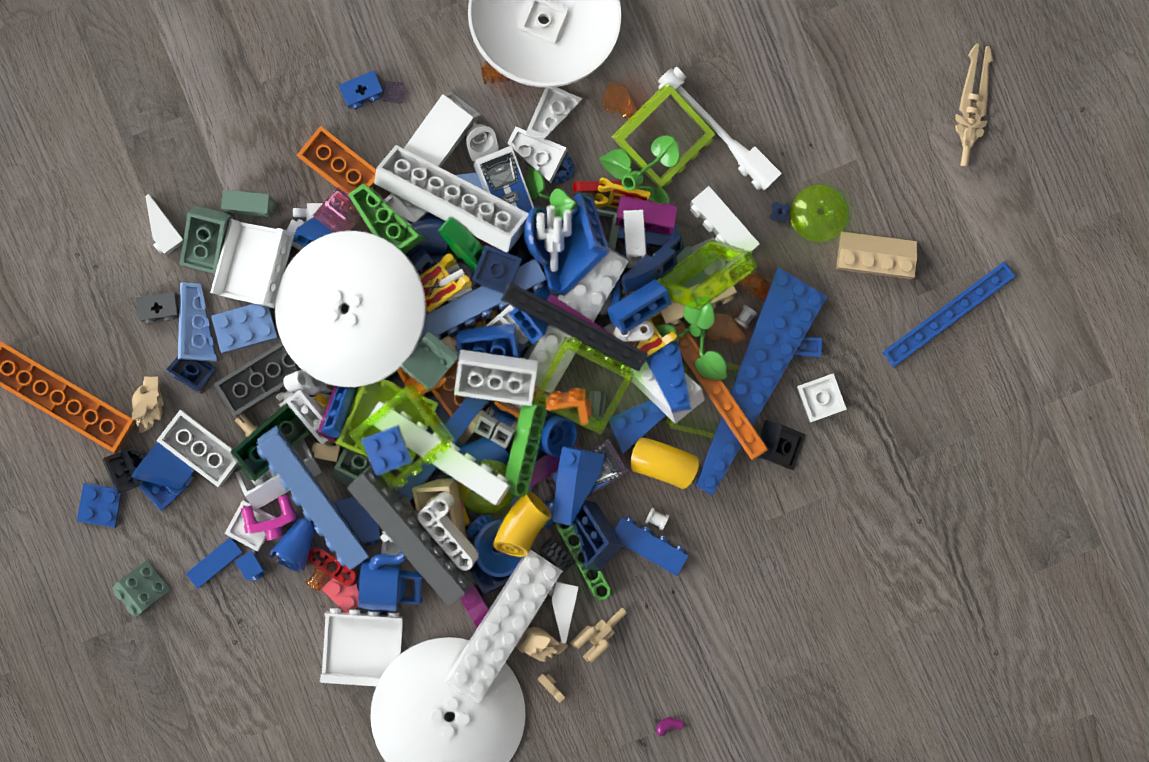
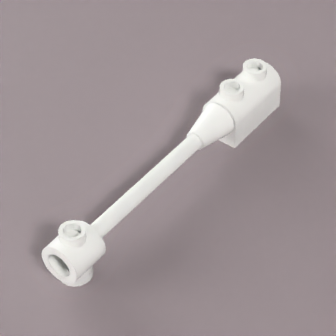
(751, 161)

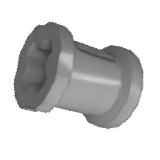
(745, 317)

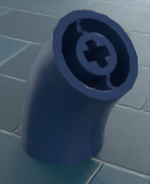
(434, 242)

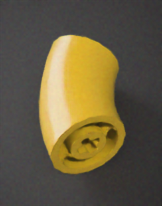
(664, 462)
(522, 525)

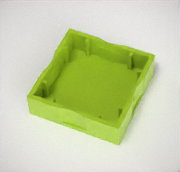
(364, 403)

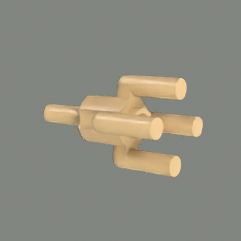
(597, 636)

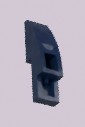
(653, 267)

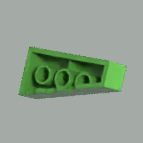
(384, 219)

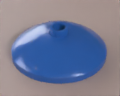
(535, 245)
(489, 560)

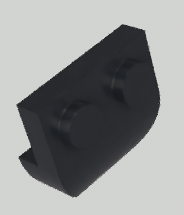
(121, 467)

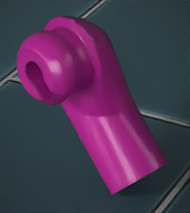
(668, 723)

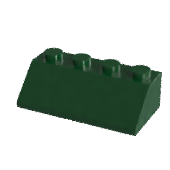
(246, 452)

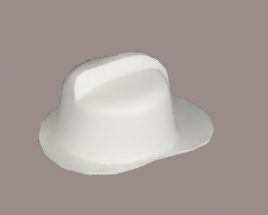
(481, 141)

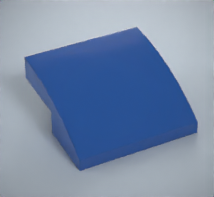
(160, 495)

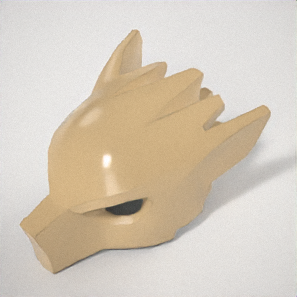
(147, 404)
(539, 644)

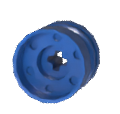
(557, 433)

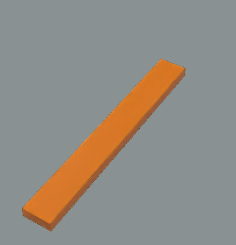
(722, 399)

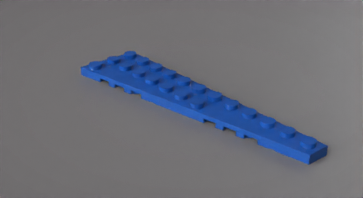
(776, 337)

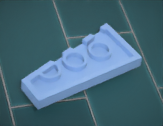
(194, 333)

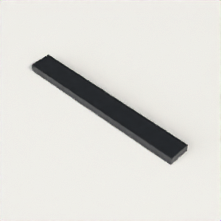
(574, 326)

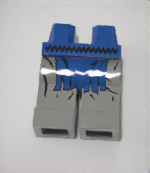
(497, 422)

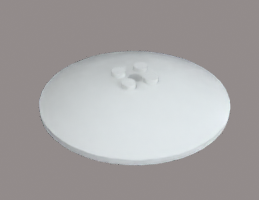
(548, 54)
(382, 317)
(412, 706)

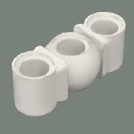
(307, 383)

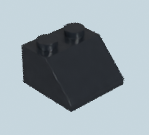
(782, 444)

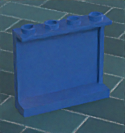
(581, 249)

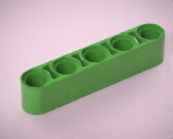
(525, 448)
(575, 550)

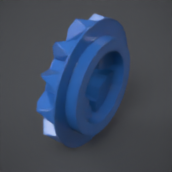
(564, 176)
(474, 527)

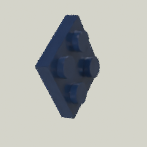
(496, 269)

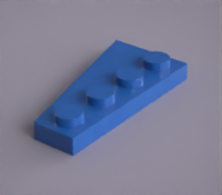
(669, 374)

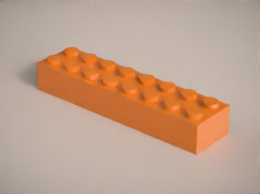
(63, 399)

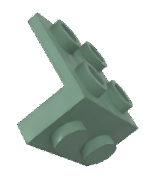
(429, 361)
(140, 588)

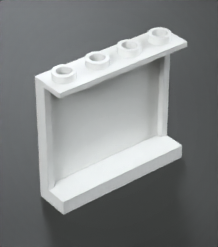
(252, 263)
(359, 646)

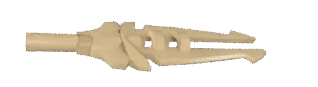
(970, 126)

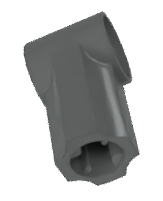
(598, 404)

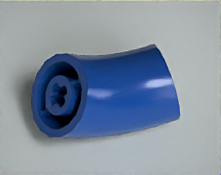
(484, 450)

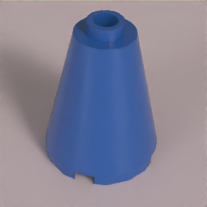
(295, 545)

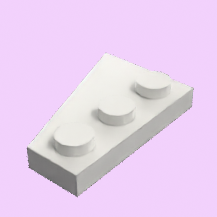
(551, 111)
(541, 155)

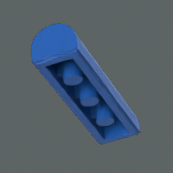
(338, 411)

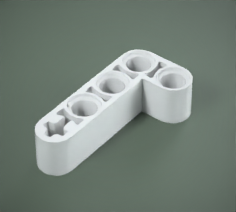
(469, 555)

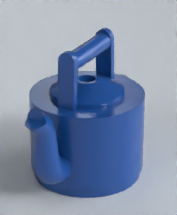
(384, 584)

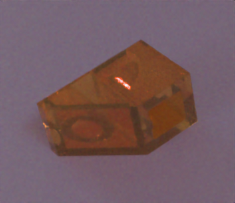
(619, 100)
(755, 285)
(725, 328)

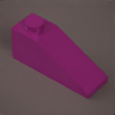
(474, 605)

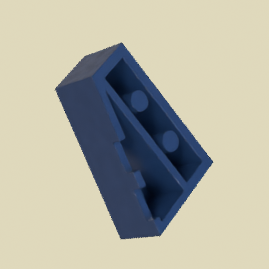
(596, 536)

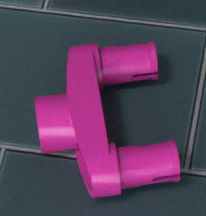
(271, 527)

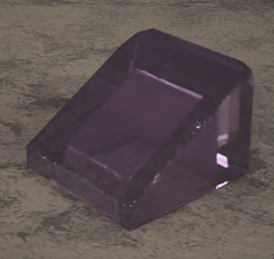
(393, 92)

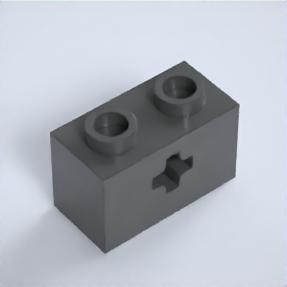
(146, 307)

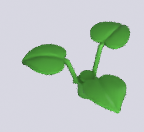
(618, 164)
(558, 198)
(712, 363)

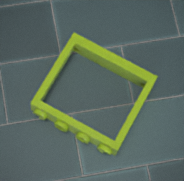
(620, 135)

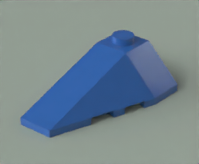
(575, 479)

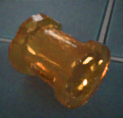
(316, 579)

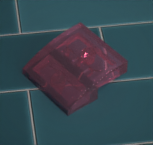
(338, 212)

